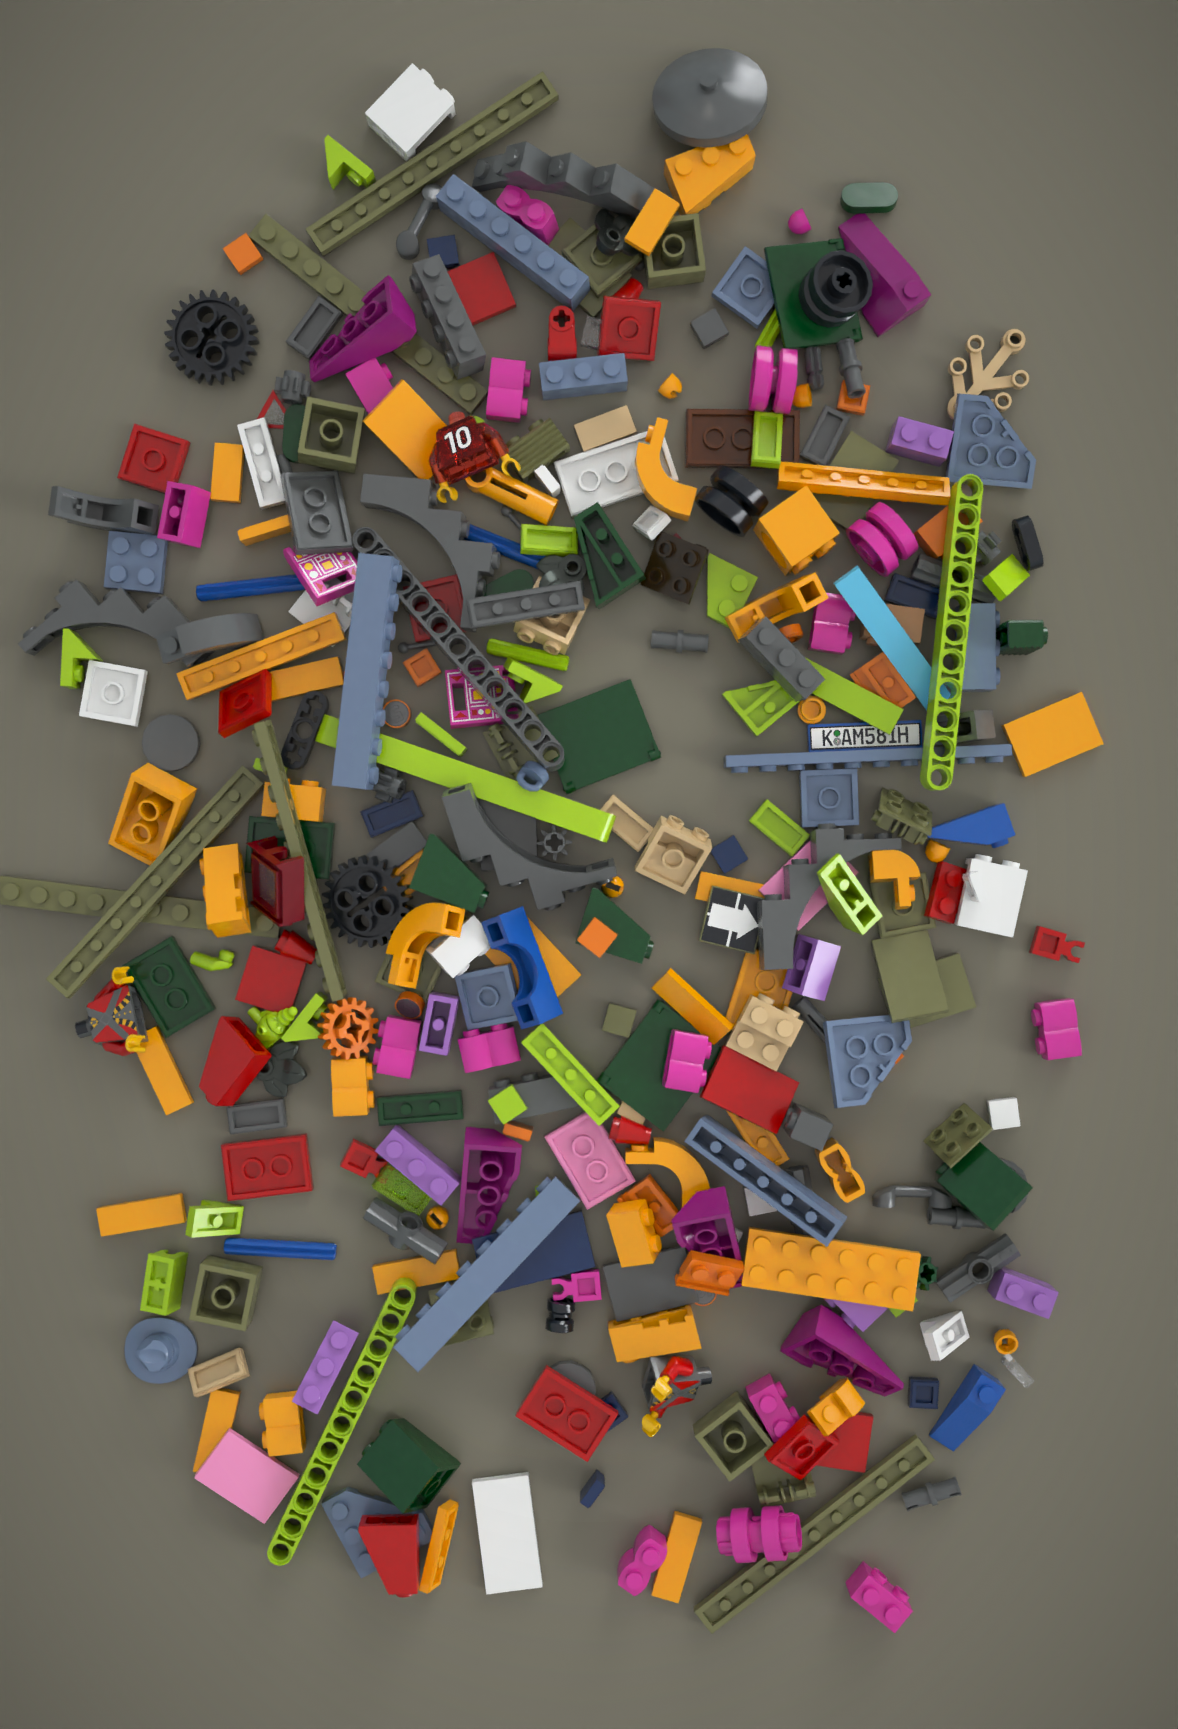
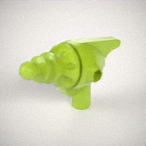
(271, 1025)

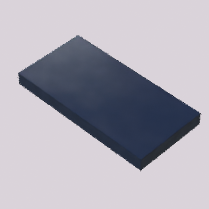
(559, 1254)

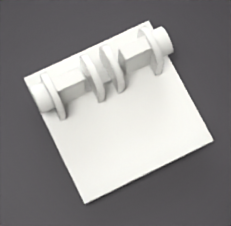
(306, 610)

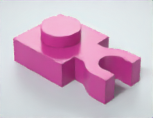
(583, 1286)

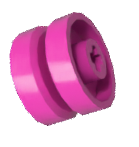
(774, 380)
(882, 539)

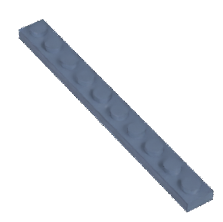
(854, 758)

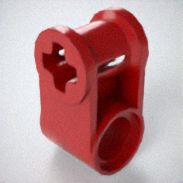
(561, 340)

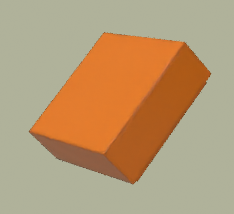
(243, 254)
(849, 405)
(422, 667)
(597, 937)
(518, 1130)

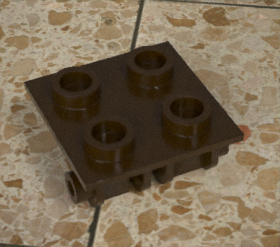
(674, 567)

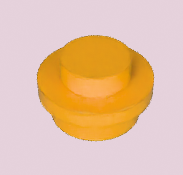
(811, 710)

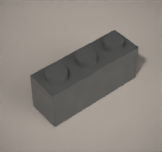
(781, 659)
(539, 1093)

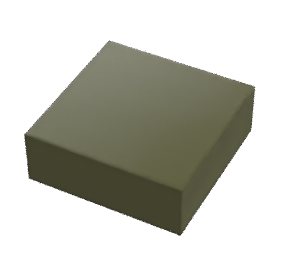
(619, 1020)

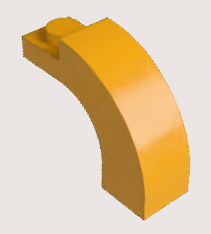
(659, 489)
(778, 604)
(415, 934)
(676, 1158)

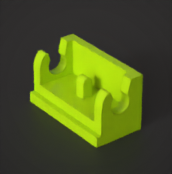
(163, 1282)

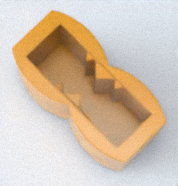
(351, 1086)
(840, 1172)
(284, 1424)

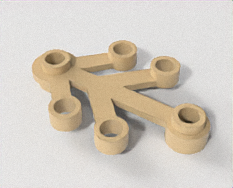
(984, 379)

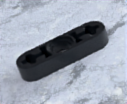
(304, 707)

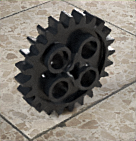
(190, 324)
(353, 880)

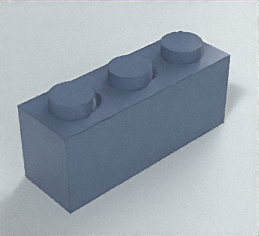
(583, 376)
(981, 649)

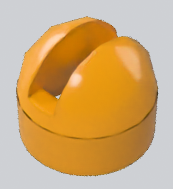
(669, 387)
(802, 396)
(936, 851)
(610, 892)
(441, 1213)
(1011, 1341)

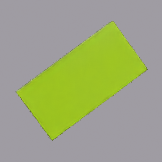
(767, 439)
(548, 540)
(1005, 577)
(441, 734)
(779, 828)

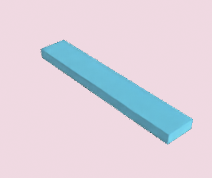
(888, 633)

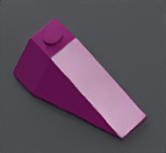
(488, 1174)

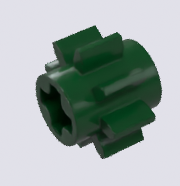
(926, 1274)

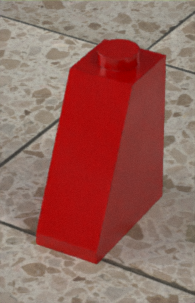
(232, 1062)
(394, 1549)

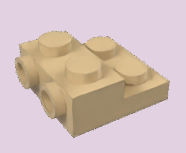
(553, 631)
(674, 853)
(764, 1031)

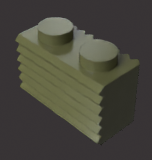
(539, 447)

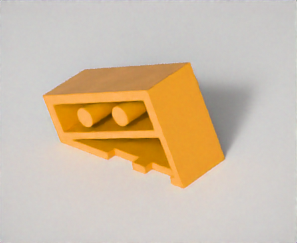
(706, 172)
(225, 890)
(654, 1334)

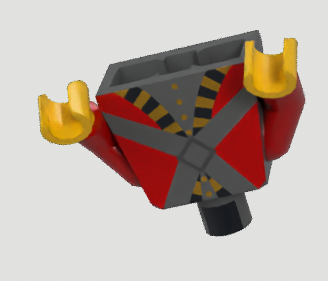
(116, 1017)
(670, 1383)

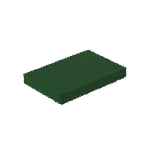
(317, 836)
(169, 987)

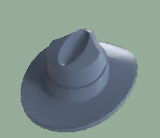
(160, 1350)

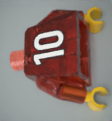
(465, 450)

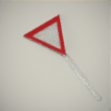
(273, 412)

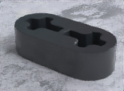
(1027, 543)

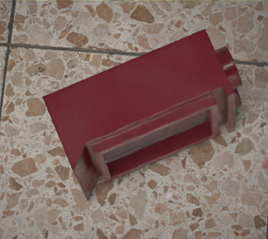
(277, 883)

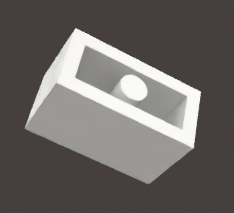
(456, 953)

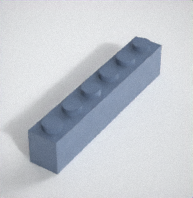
(513, 242)
(766, 1179)

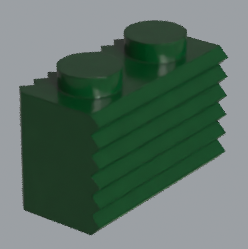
(1021, 636)

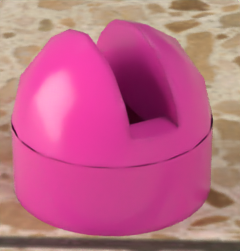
(798, 222)

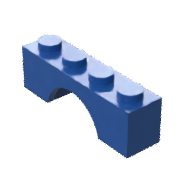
(536, 996)

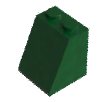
(447, 877)
(632, 940)
(983, 1185)
(407, 1465)

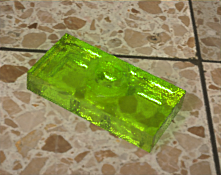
(400, 1190)

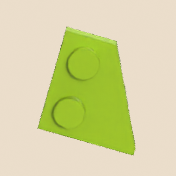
(726, 588)
(760, 704)

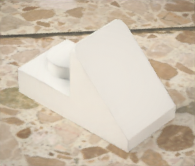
(944, 1334)

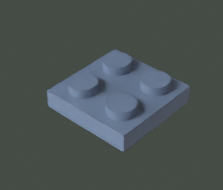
(746, 288)
(135, 562)
(829, 797)
(487, 996)

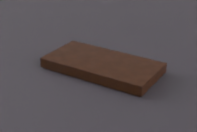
(725, 438)

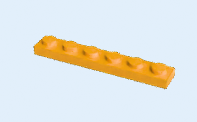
(864, 483)
(261, 655)

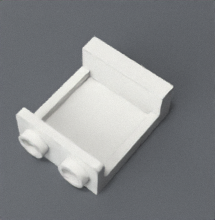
(410, 111)
(1004, 889)

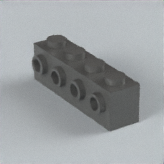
(447, 316)

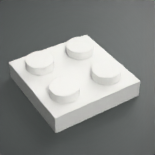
(113, 693)

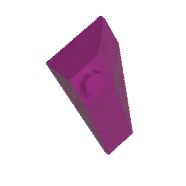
(896, 285)
(375, 330)
(708, 1225)
(831, 1343)

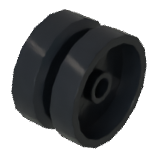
(835, 289)
(731, 500)

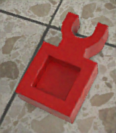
(1052, 944)
(362, 1159)

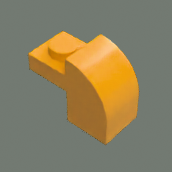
(896, 868)
(836, 1406)

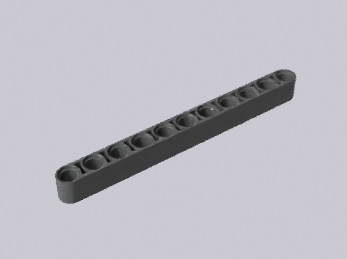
(469, 658)

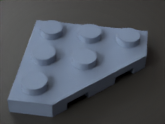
(987, 446)
(862, 1055)
(345, 1513)

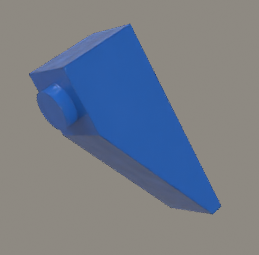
(980, 827)
(967, 1408)

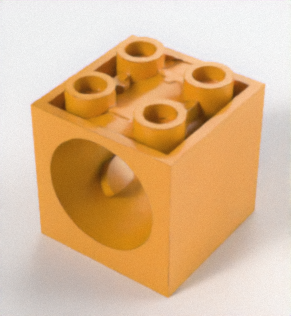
(796, 532)

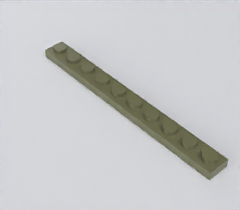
(432, 163)
(347, 298)
(288, 820)
(155, 882)
(98, 901)
(816, 1532)

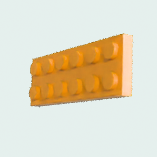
(834, 1272)

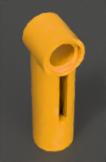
(537, 503)

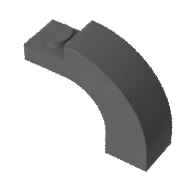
(103, 513)
(208, 635)

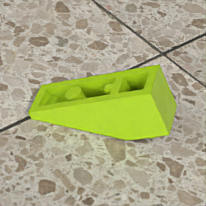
(847, 896)

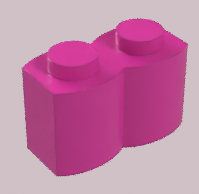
(530, 213)
(506, 390)
(830, 625)
(1056, 1029)
(398, 1046)
(488, 1048)
(686, 1060)
(641, 1560)

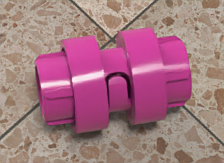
(747, 1535)

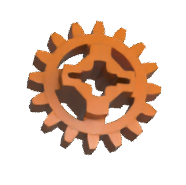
(353, 1038)

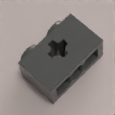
(807, 1126)

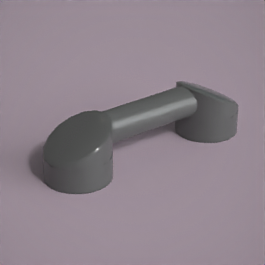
(407, 241)
(886, 1196)

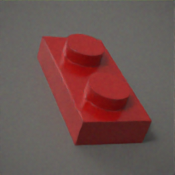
(945, 892)

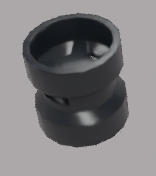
(560, 1315)

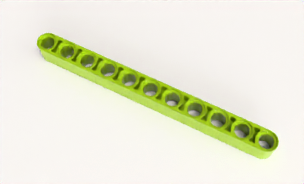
(959, 622)
(485, 784)
(340, 1433)

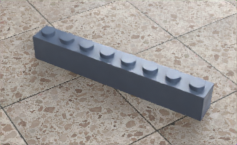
(366, 671)
(486, 1273)

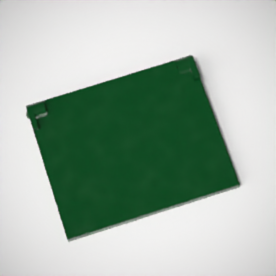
(786, 270)
(601, 735)
(639, 1066)

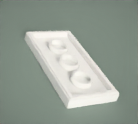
(605, 474)
(507, 1533)

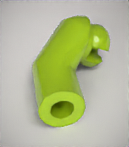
(210, 963)

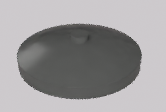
(710, 97)

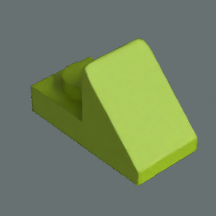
(342, 163)
(73, 652)
(537, 684)
(303, 1026)
(214, 1219)

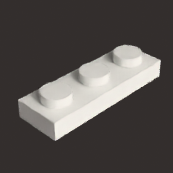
(262, 462)

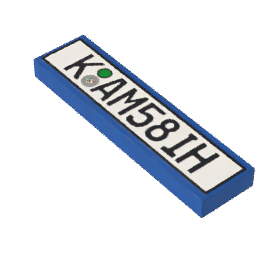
(863, 736)

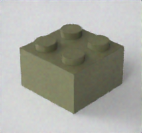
(677, 255)
(331, 435)
(226, 1293)
(733, 1436)

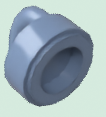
(532, 776)

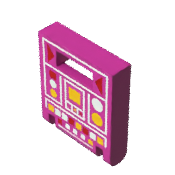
(318, 568)
(477, 710)

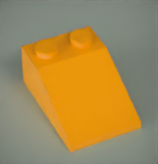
(151, 813)

